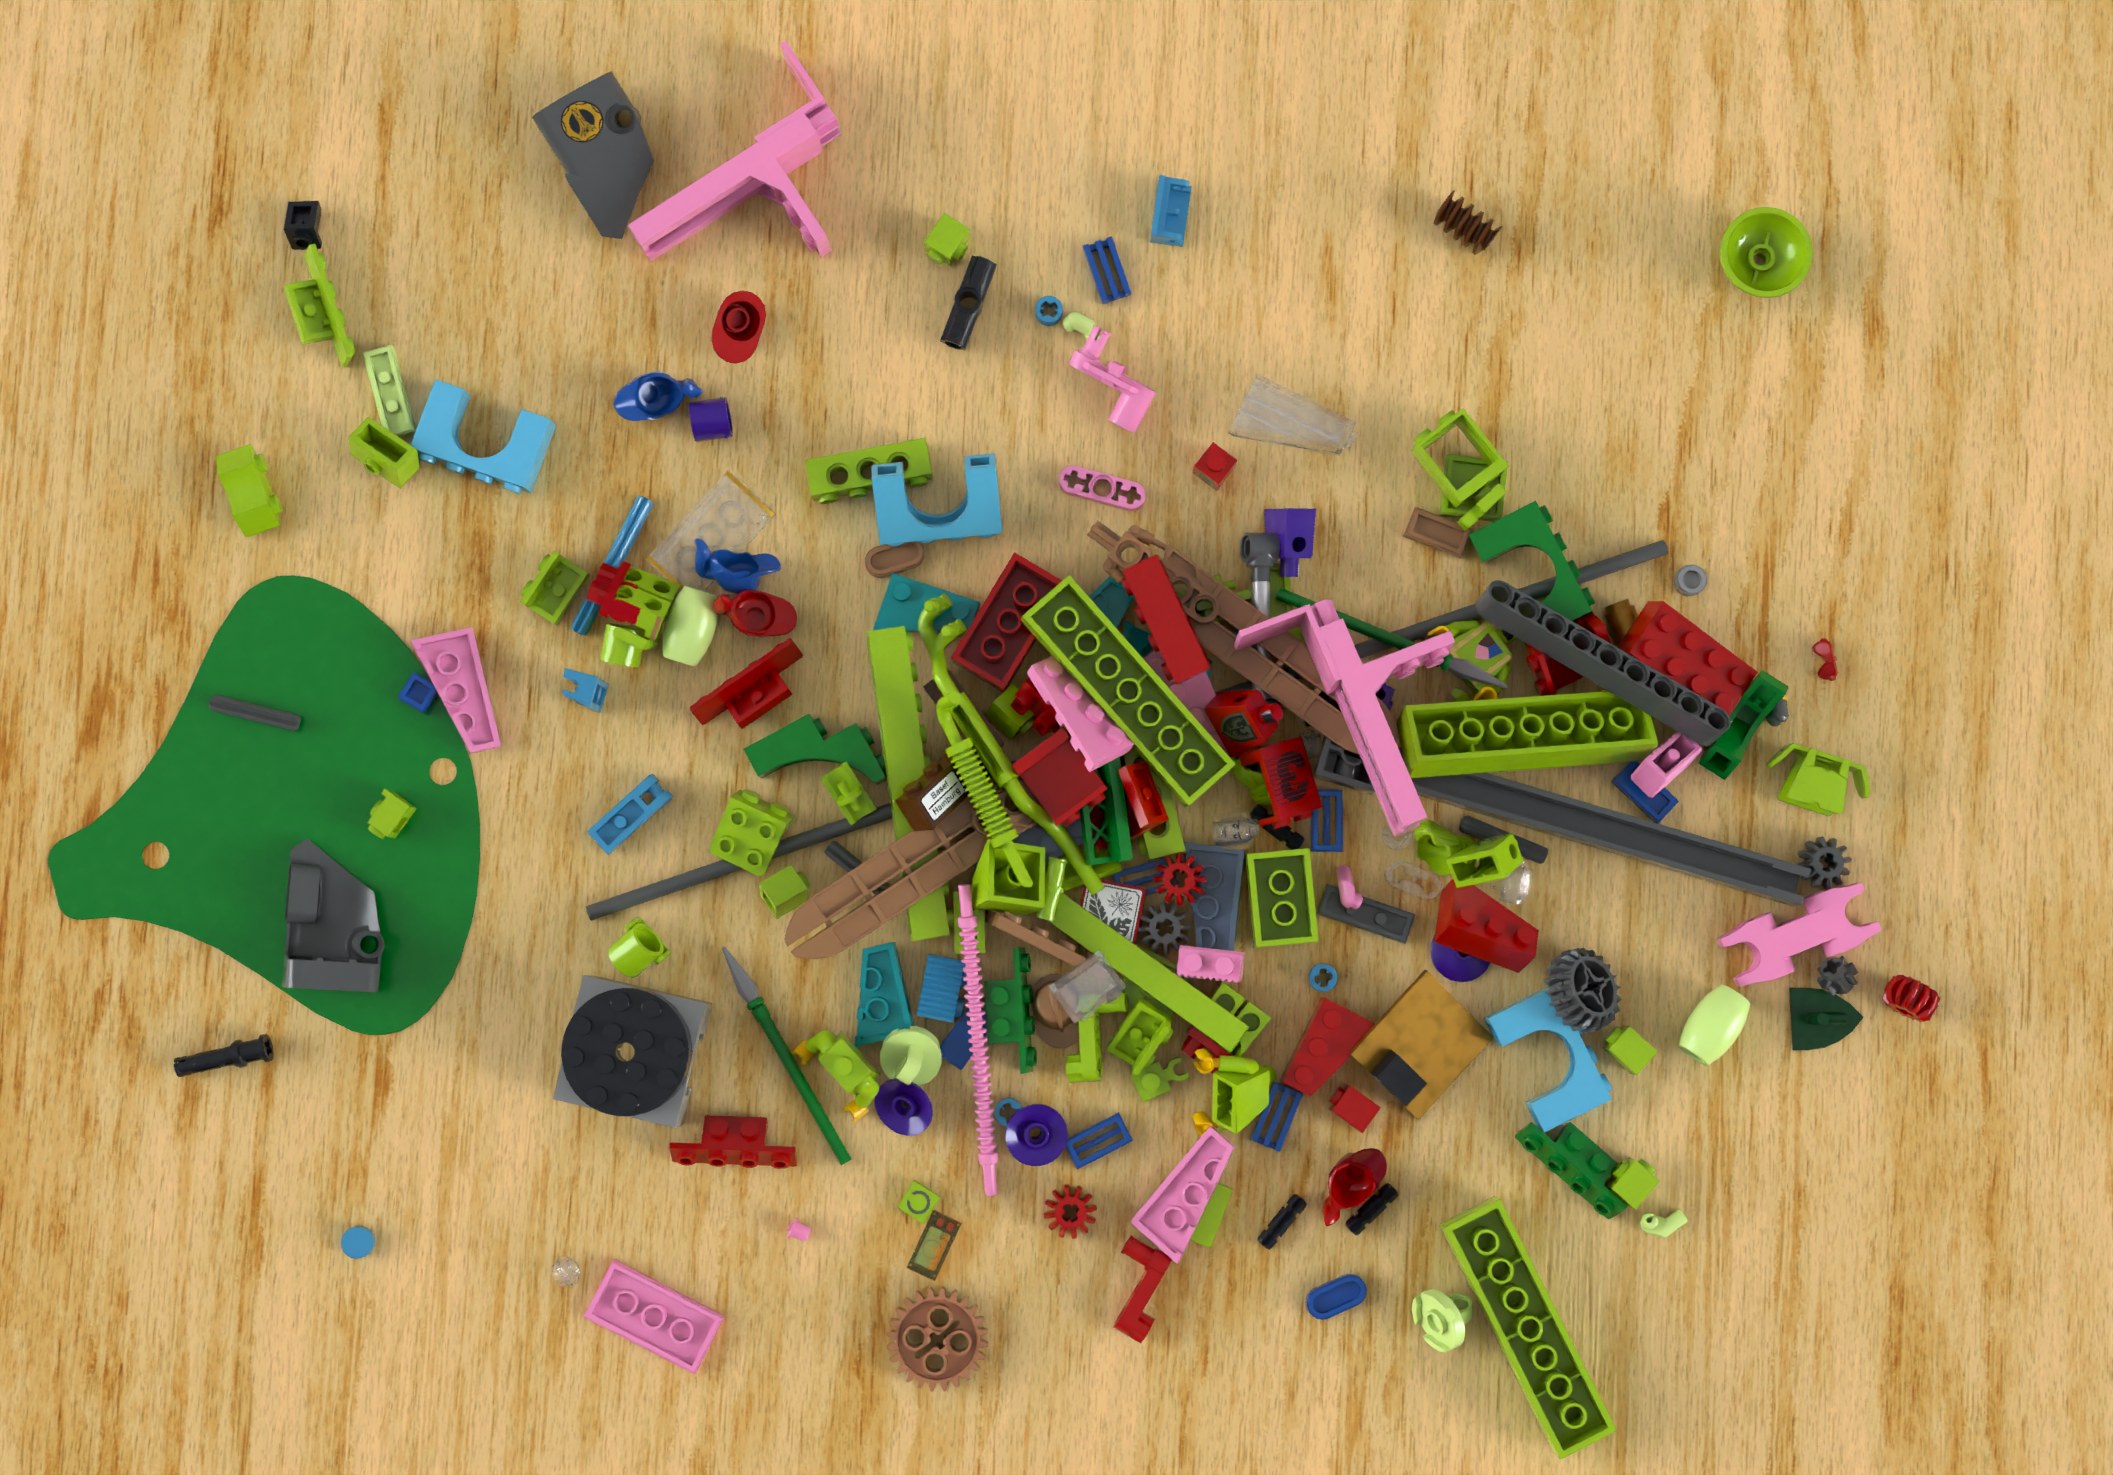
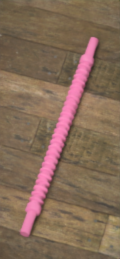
(987, 1156)

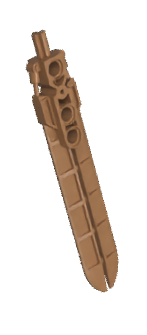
(1240, 615)
(903, 892)

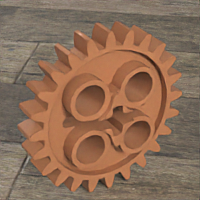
(955, 1360)

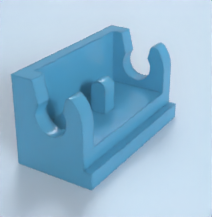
(1170, 211)
(590, 691)

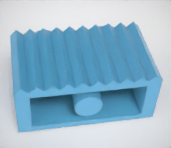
(942, 989)

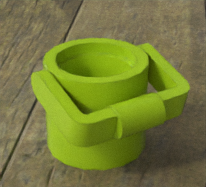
(624, 645)
(637, 949)

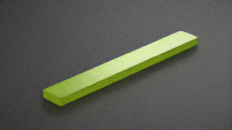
(1149, 974)

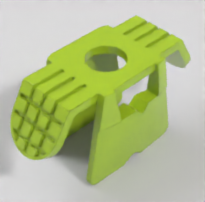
(1819, 780)

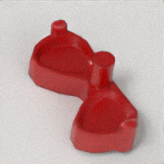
(1829, 669)

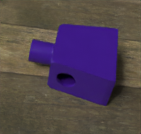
(1296, 536)

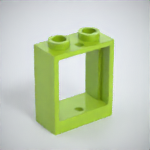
(1496, 463)

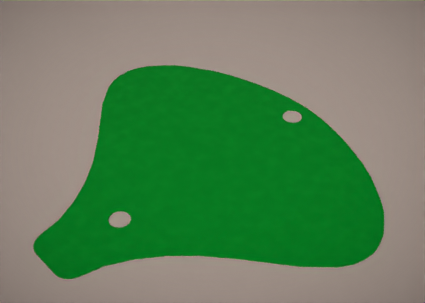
(244, 793)

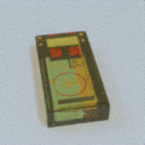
(934, 1245)

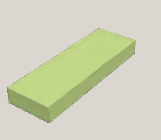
(389, 391)

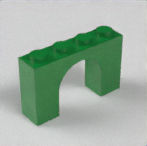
(1530, 529)

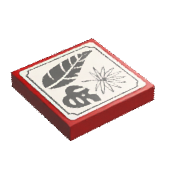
(1117, 906)

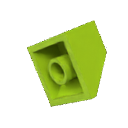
(997, 887)

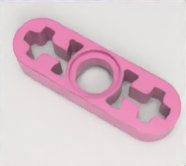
(1078, 489)

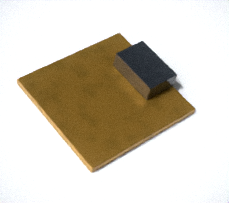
(1421, 1044)

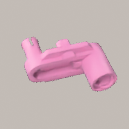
(1134, 396)

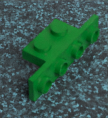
(1009, 1011)
(1576, 1162)

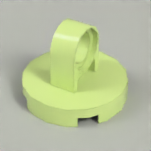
(911, 1055)
(1442, 1318)

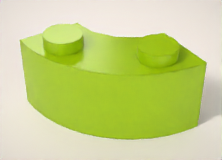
(249, 490)

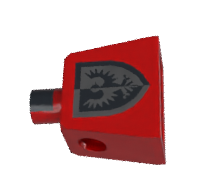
(1243, 719)

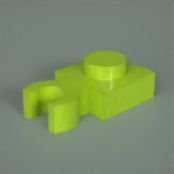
(1485, 500)
(1155, 1080)

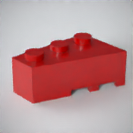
(1484, 928)
(1324, 1046)

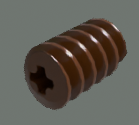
(1466, 224)

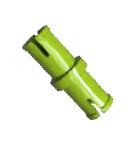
(1053, 887)

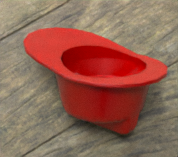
(738, 326)

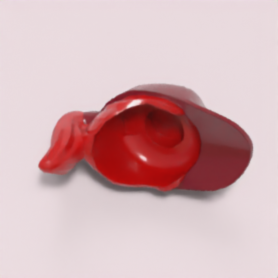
(1353, 1181)

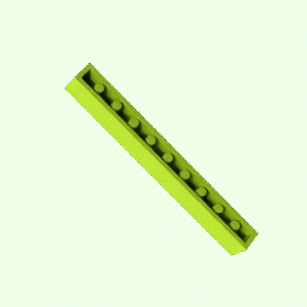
(904, 756)

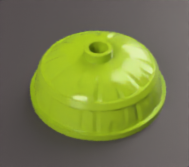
(1775, 238)

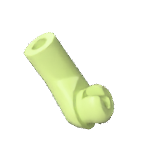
(1079, 322)
(1662, 1226)

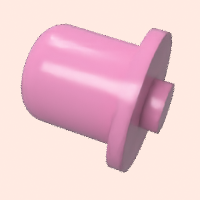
(798, 1230)

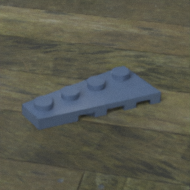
(1218, 906)

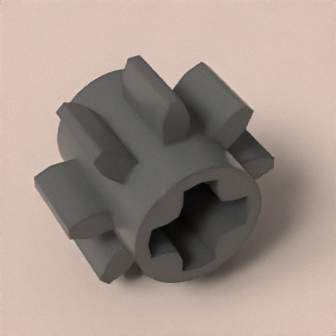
(1837, 975)

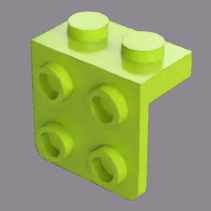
(750, 831)

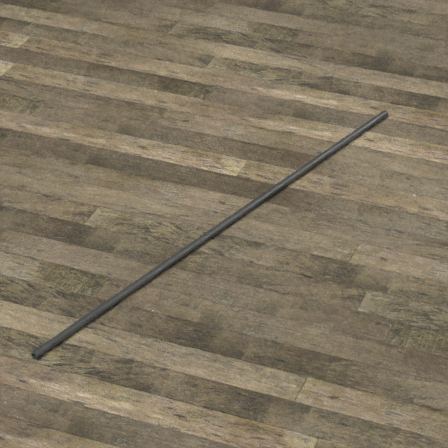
(884, 812)

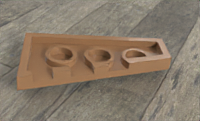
(1036, 937)

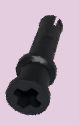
(237, 1054)

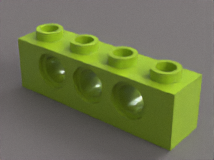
(822, 469)
(1171, 840)

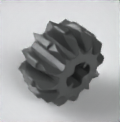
(1833, 858)
(1167, 938)

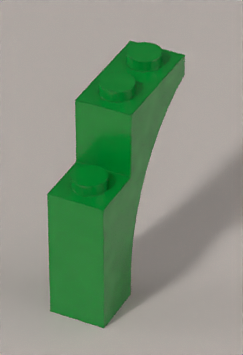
(804, 742)

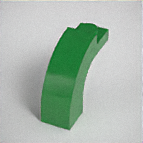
(1746, 717)

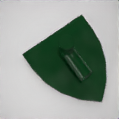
(1819, 1018)

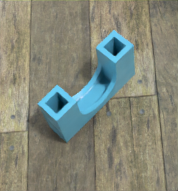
(513, 466)
(902, 522)
(1583, 1085)

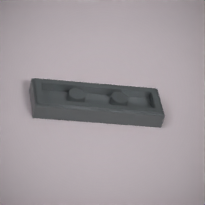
(1371, 915)

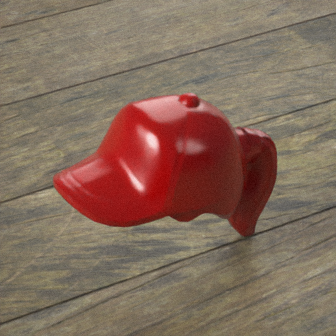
(757, 613)

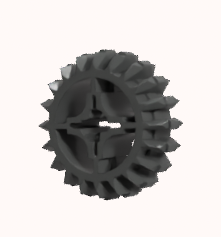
(1582, 990)

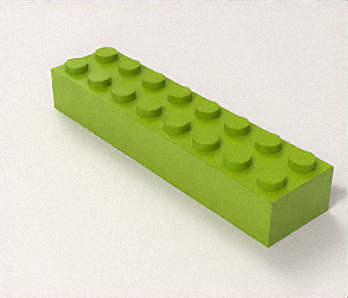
(1128, 691)
(1523, 734)
(1527, 1327)

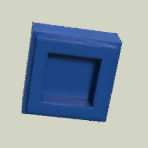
(418, 693)

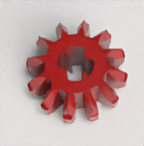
(1169, 877)
(1911, 998)
(1060, 1210)

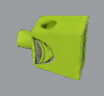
(1497, 860)

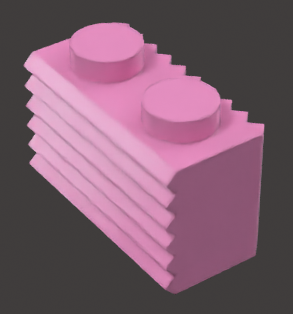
(1665, 763)
(1210, 964)

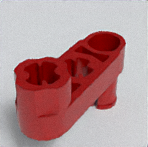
(1132, 1319)

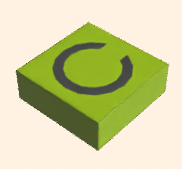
(918, 1202)

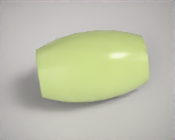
(689, 626)
(1714, 1025)

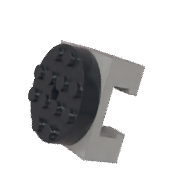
(664, 1038)

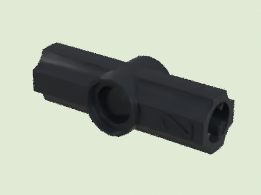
(974, 285)

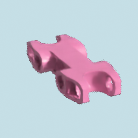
(1822, 924)

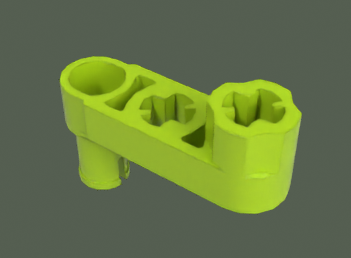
(1089, 1063)

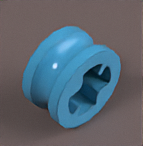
(1049, 301)
(1315, 972)
(1014, 1104)

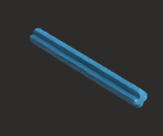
(617, 554)

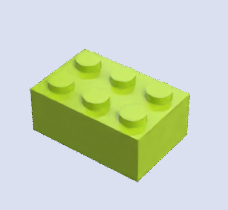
(1281, 898)

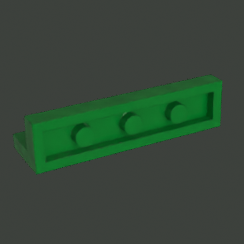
(1114, 821)

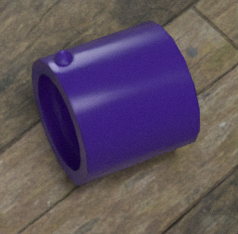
(710, 419)

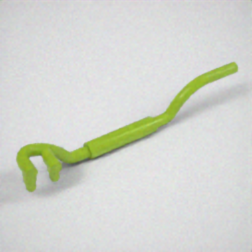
(985, 743)

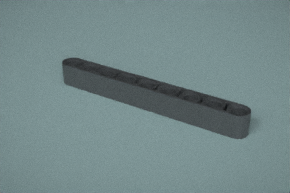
(1602, 663)

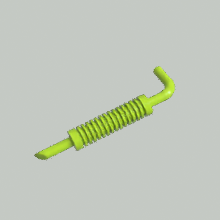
(980, 789)

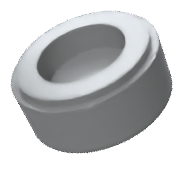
(1690, 580)

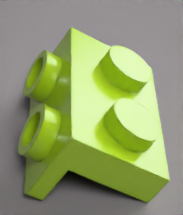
(554, 587)
(1141, 1035)

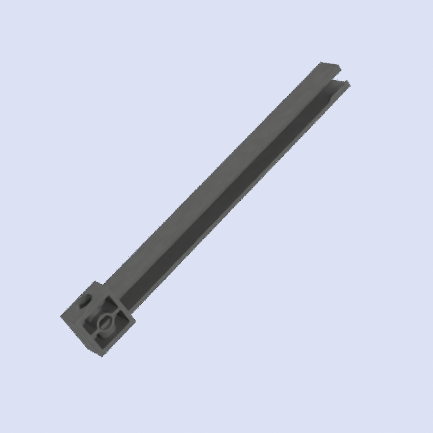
(1587, 825)

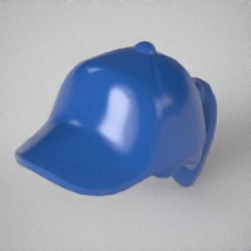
(653, 396)
(733, 570)

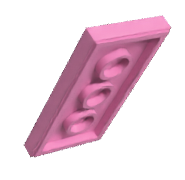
(654, 1316)

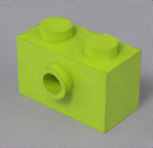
(383, 452)

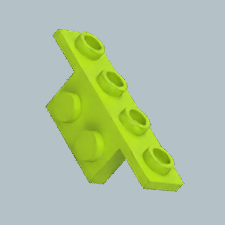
(316, 310)

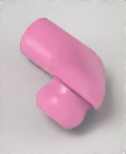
(1346, 888)

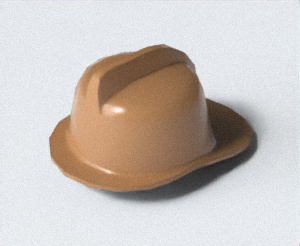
(1050, 1017)

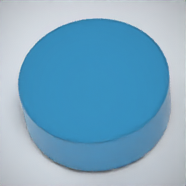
(358, 1242)

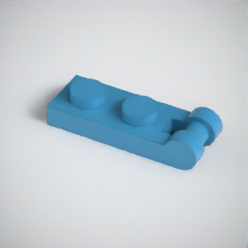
(629, 815)

